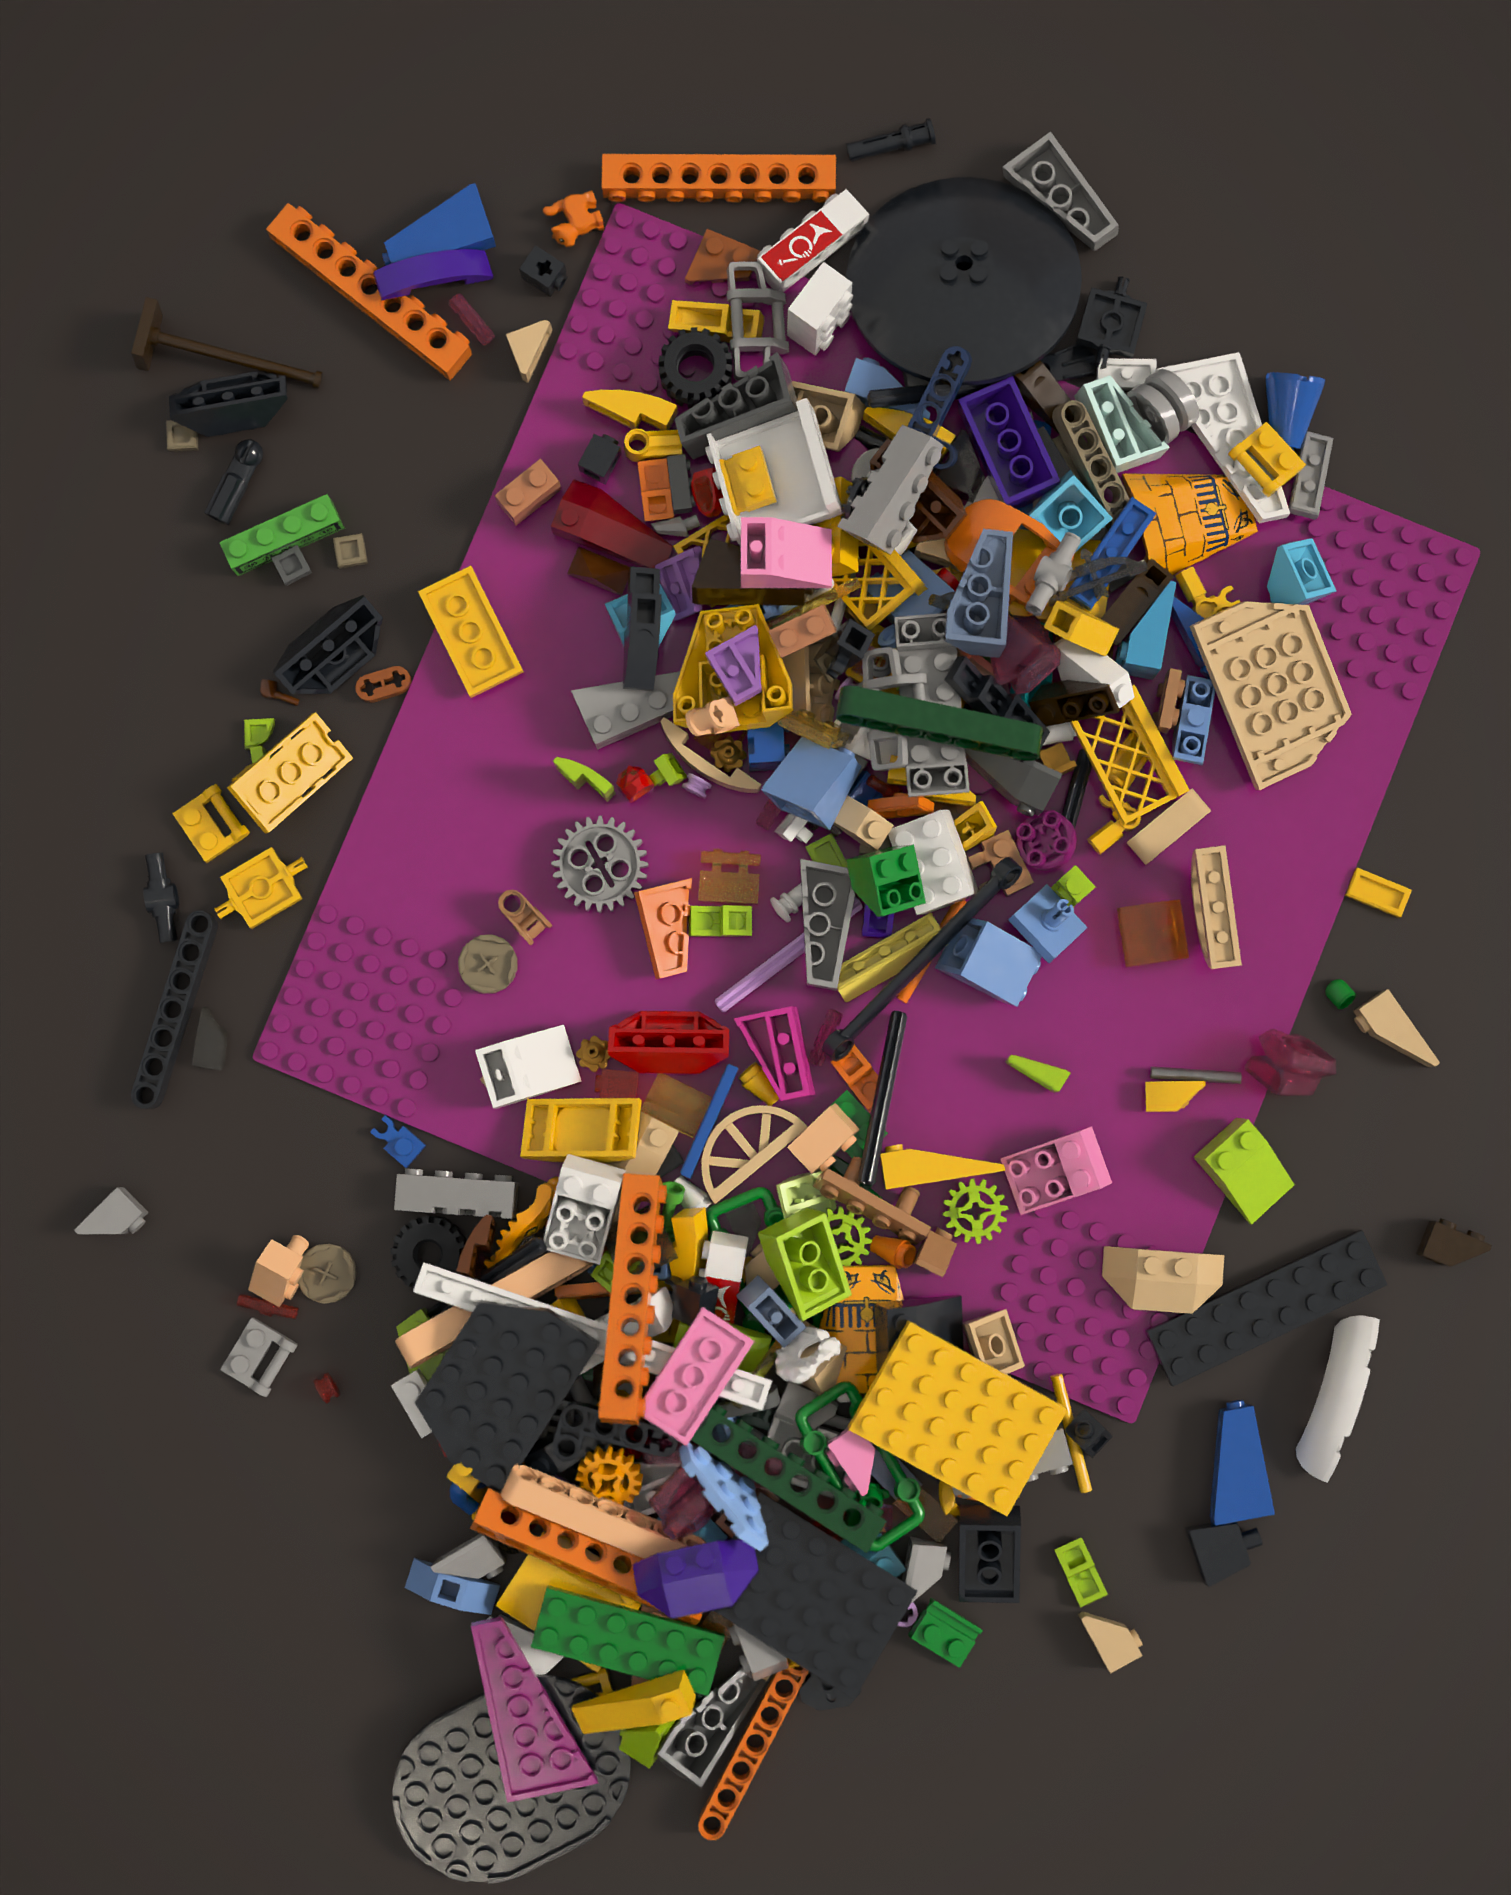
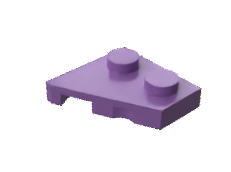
(677, 580)
(738, 665)

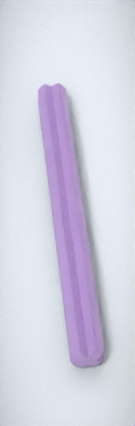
(767, 970)

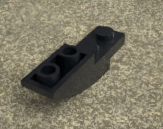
(642, 629)

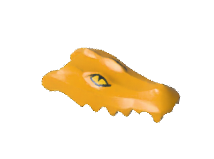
(527, 1222)

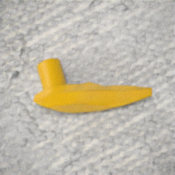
(947, 1499)

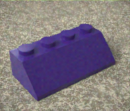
(1008, 443)

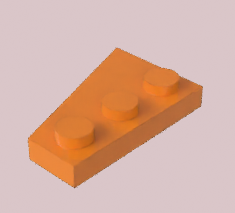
(664, 923)

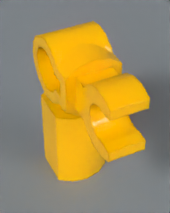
(1195, 593)
(1112, 832)

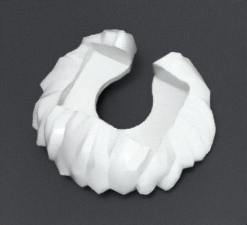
(797, 1369)

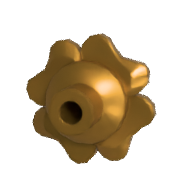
(728, 754)
(593, 1054)

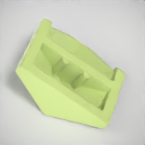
(798, 1193)

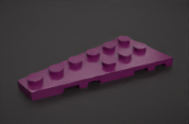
(529, 1735)

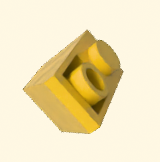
(1081, 627)

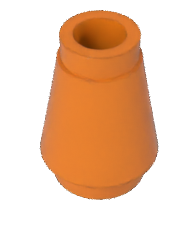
(895, 1251)

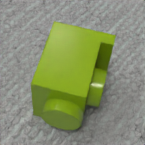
(1073, 886)

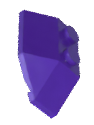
(696, 1577)

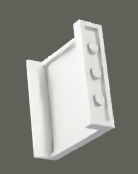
(795, 465)

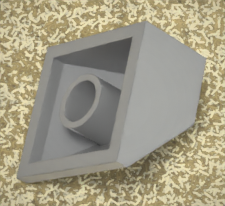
(472, 1559)
(924, 1564)

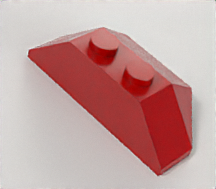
(668, 1042)

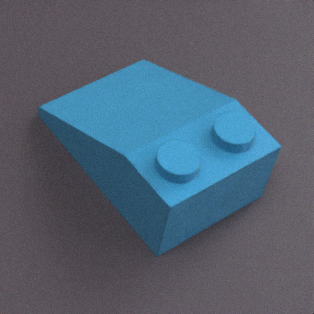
(1144, 648)

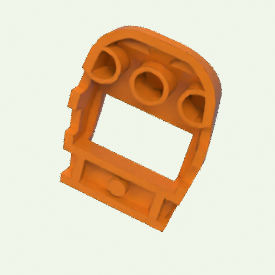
(998, 516)

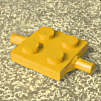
(261, 888)

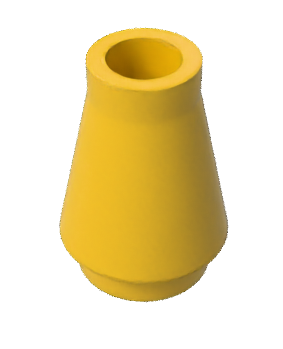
(758, 1084)

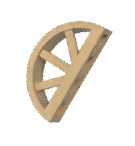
(1214, 907)
(747, 1167)

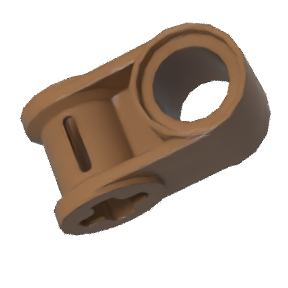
(524, 917)

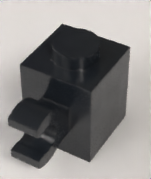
(847, 647)
(691, 1296)

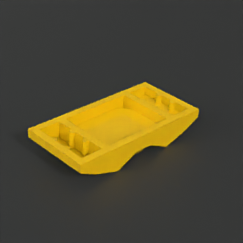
(581, 1127)

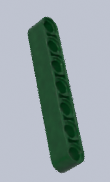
(939, 723)

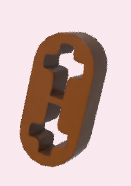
(382, 677)

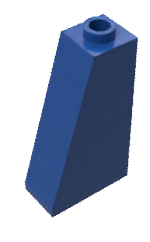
(450, 226)
(1239, 1472)

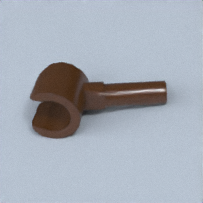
(268, 690)

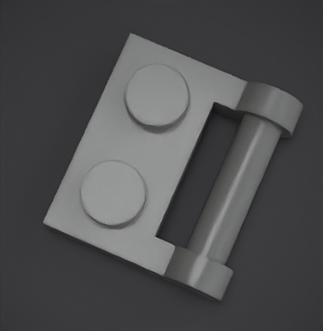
(251, 1350)

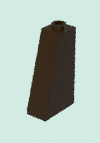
(720, 581)

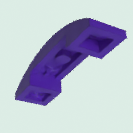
(432, 269)

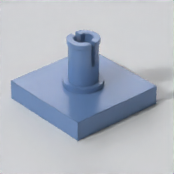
(1048, 923)

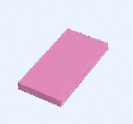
(695, 1376)

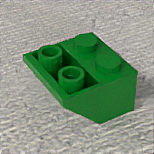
(887, 879)

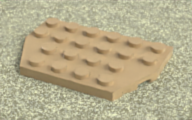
(1272, 685)

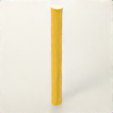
(1075, 1449)

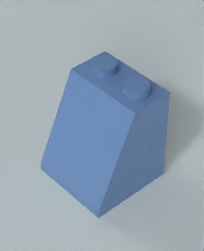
(914, 604)
(813, 782)
(990, 961)

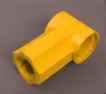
(657, 444)

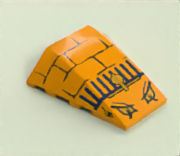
(1192, 518)
(854, 1320)

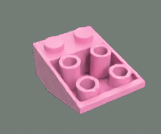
(784, 554)
(1056, 1171)

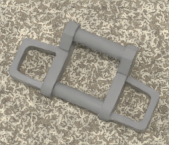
(758, 295)
(896, 680)

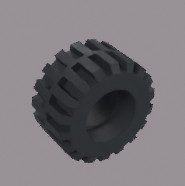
(689, 345)

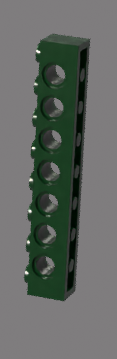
(861, 1534)

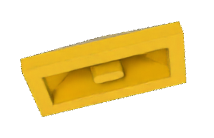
(975, 826)

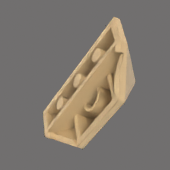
(1162, 1278)

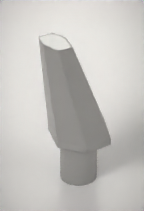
(676, 526)

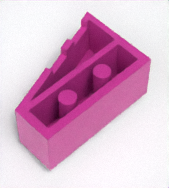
(780, 1049)

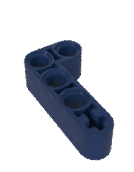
(941, 403)

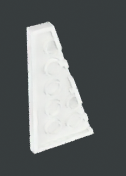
(1226, 419)

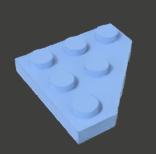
(728, 1493)

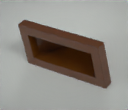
(599, 571)

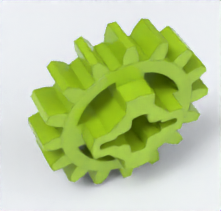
(975, 1225)
(845, 1226)

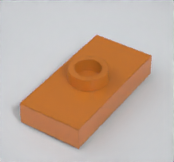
(901, 806)

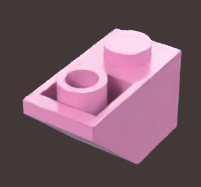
(855, 1457)

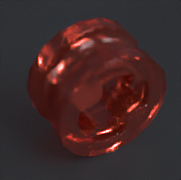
(327, 1388)

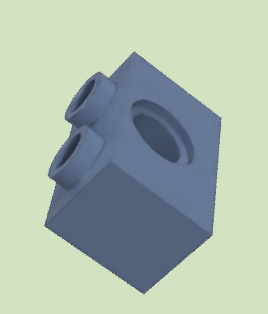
(771, 1311)

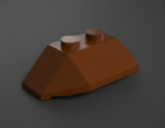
(937, 509)

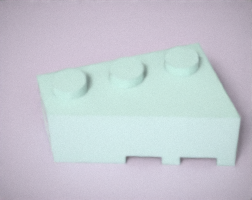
(1119, 425)

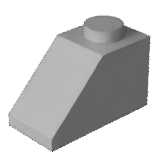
(115, 1215)

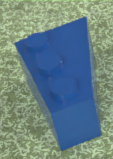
(766, 747)

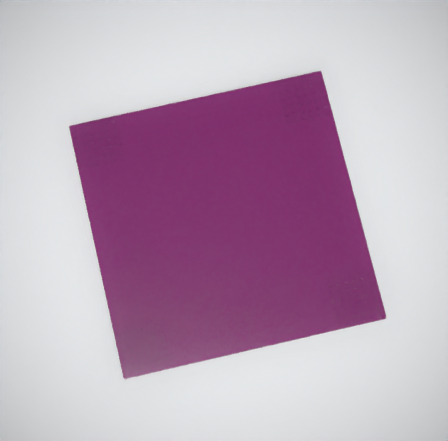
(477, 807)

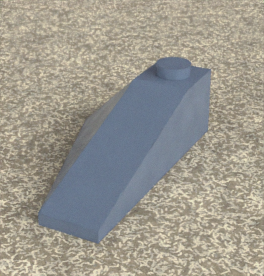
(980, 605)

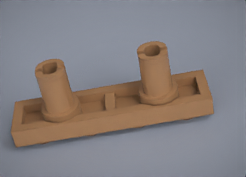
(860, 1201)

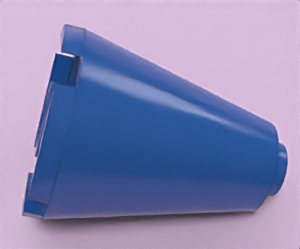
(1292, 404)

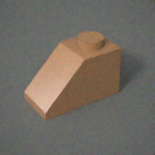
(936, 1252)

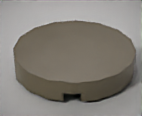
(488, 964)
(327, 1273)

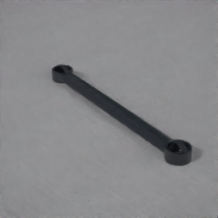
(842, 1040)

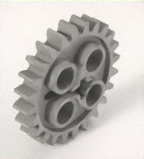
(577, 876)

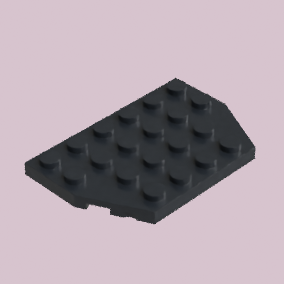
(502, 1386)

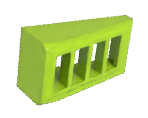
(1043, 1074)

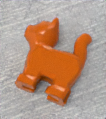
(579, 220)

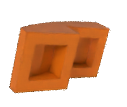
(655, 489)
(858, 1076)

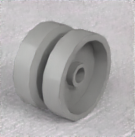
(1165, 404)

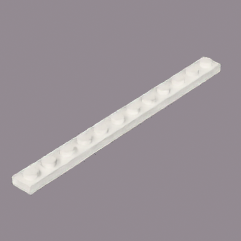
(467, 1293)

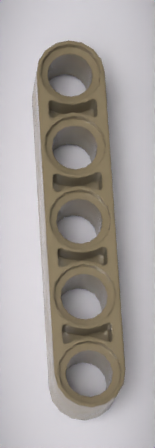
(1095, 452)

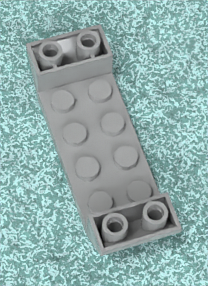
(922, 649)

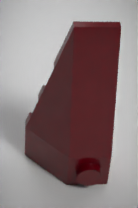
(601, 523)

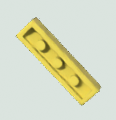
(885, 958)

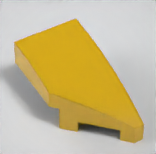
(1170, 1095)

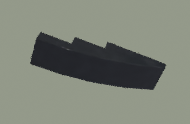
(987, 696)

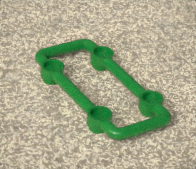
(771, 1216)
(815, 1442)

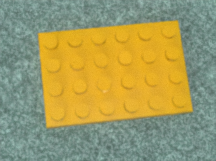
(957, 1418)

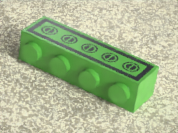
(270, 538)

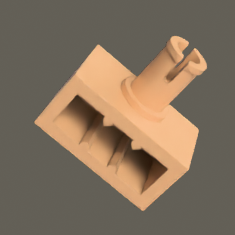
(278, 1270)

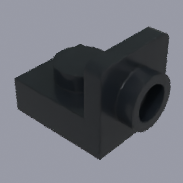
(1088, 1433)

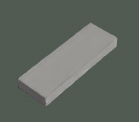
(1310, 481)

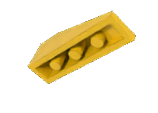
(917, 1167)
(638, 1705)

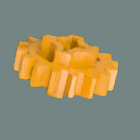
(610, 1475)

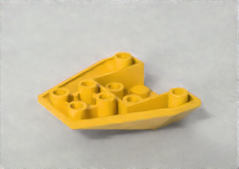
(700, 684)

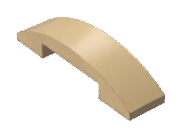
(738, 781)

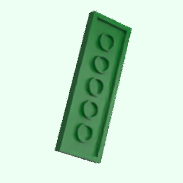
(626, 1639)

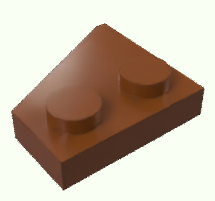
(714, 257)

